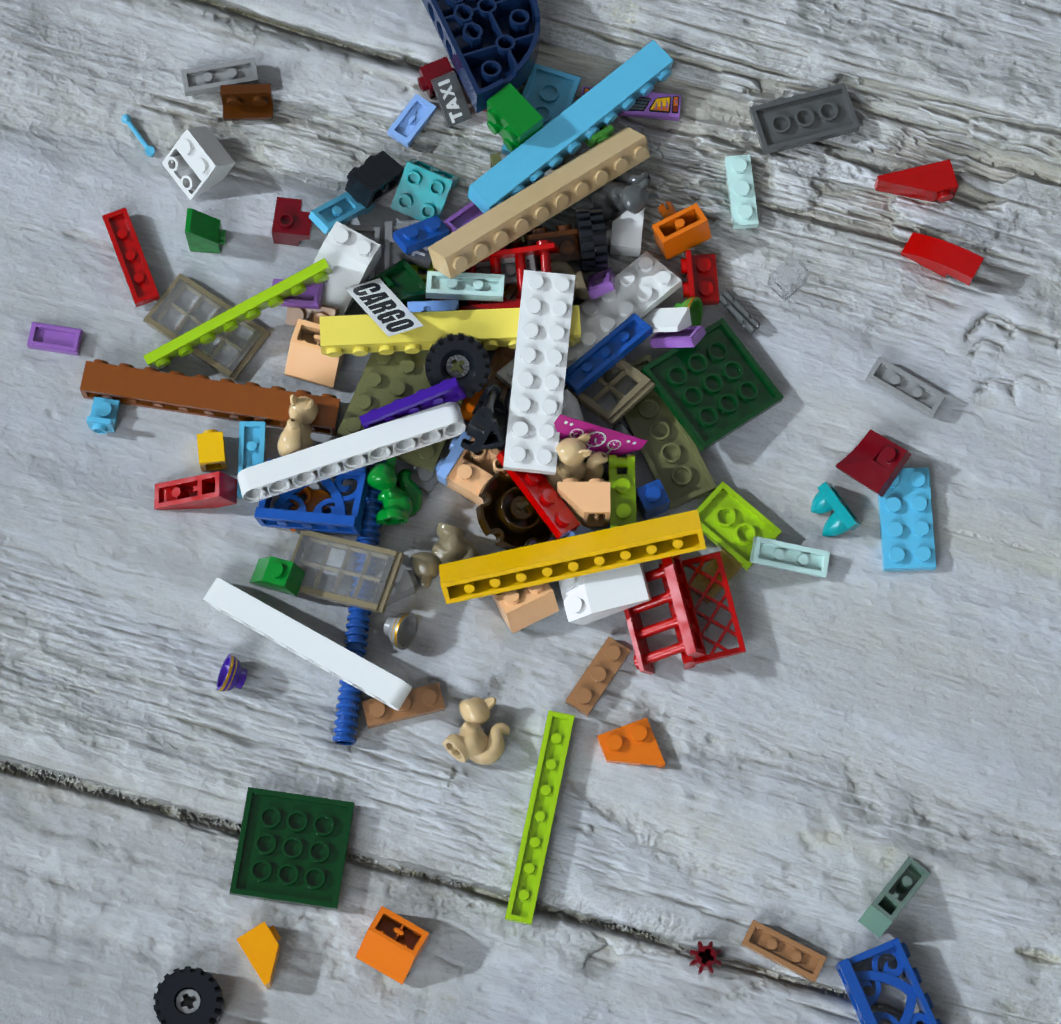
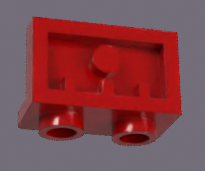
(700, 277)

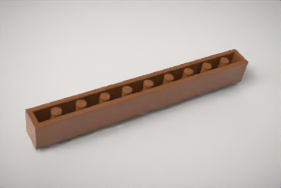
(202, 395)

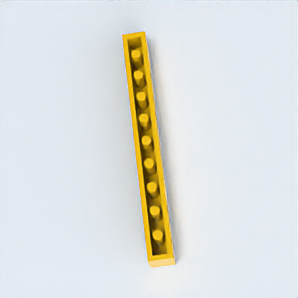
(571, 556)

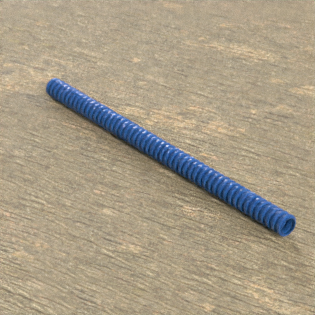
(357, 630)

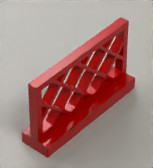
(688, 661)

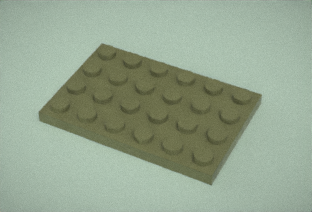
(392, 379)

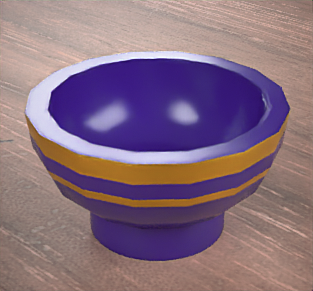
(231, 674)

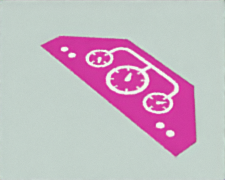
(600, 439)

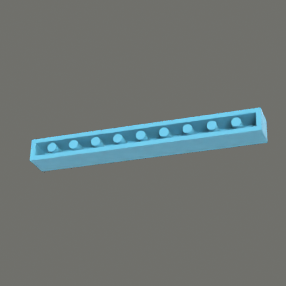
(572, 127)

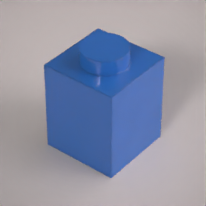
(652, 499)

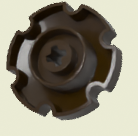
(500, 518)

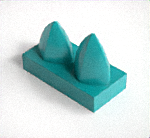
(840, 520)

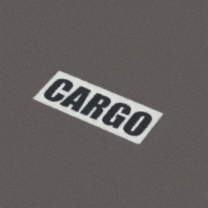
(384, 307)

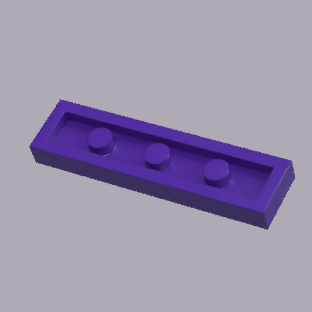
(446, 391)

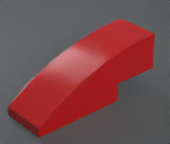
(943, 257)

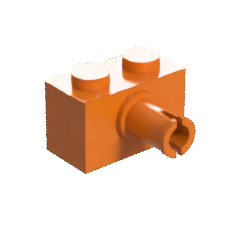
(680, 229)

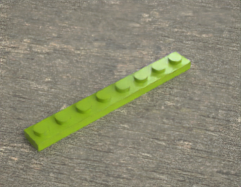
(247, 310)
(539, 818)

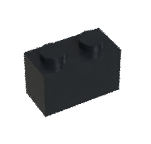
(374, 178)

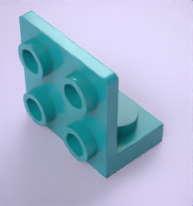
(423, 190)

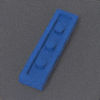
(606, 353)

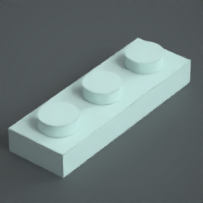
(741, 192)
(465, 286)
(789, 557)

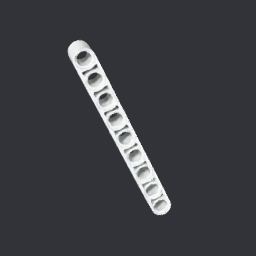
(351, 452)
(307, 644)

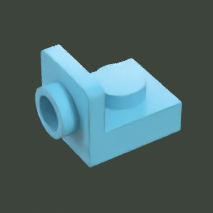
(103, 415)

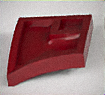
(874, 462)

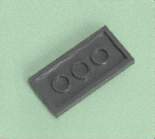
(804, 119)

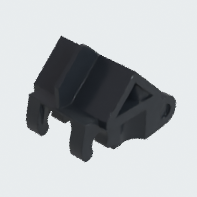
(488, 422)

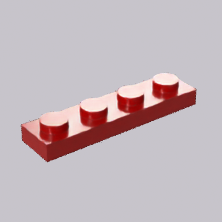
(131, 257)
(544, 500)

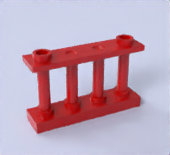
(542, 248)
(684, 618)

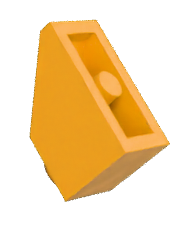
(262, 950)

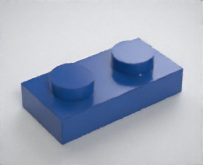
(420, 234)

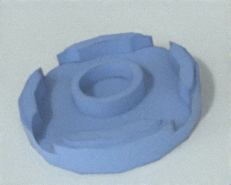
(433, 305)

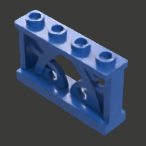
(335, 522)
(856, 981)

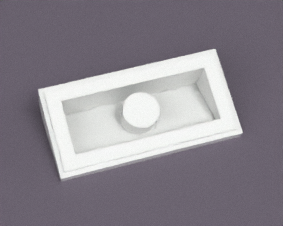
(668, 319)

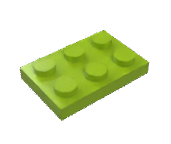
(733, 523)

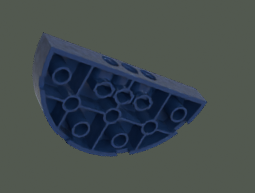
(488, 42)

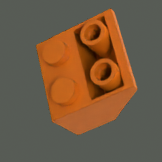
(392, 945)

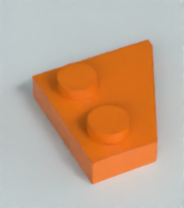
(631, 745)

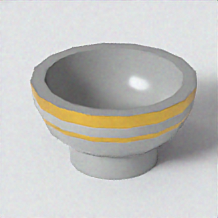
(401, 629)

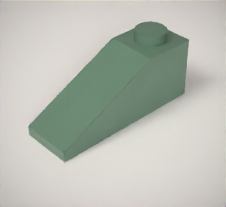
(894, 897)

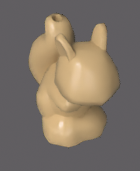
(298, 428)
(571, 461)
(471, 740)

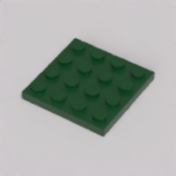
(712, 385)
(292, 848)

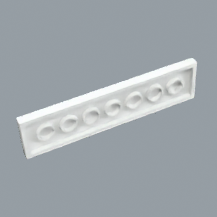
(636, 291)
(539, 372)

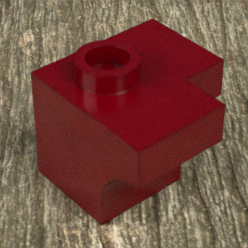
(290, 222)

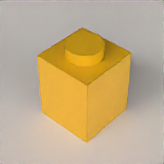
(212, 450)

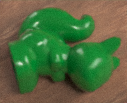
(398, 501)

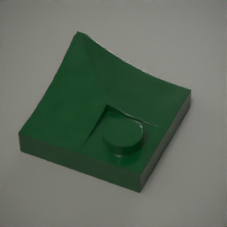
(404, 282)

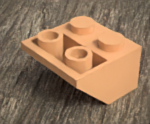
(306, 360)
(473, 472)
(587, 500)
(526, 605)

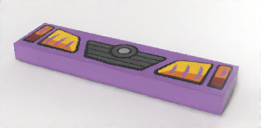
(652, 106)

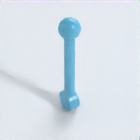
(149, 150)

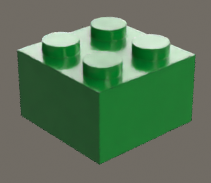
(512, 117)

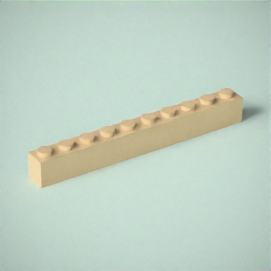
(538, 202)

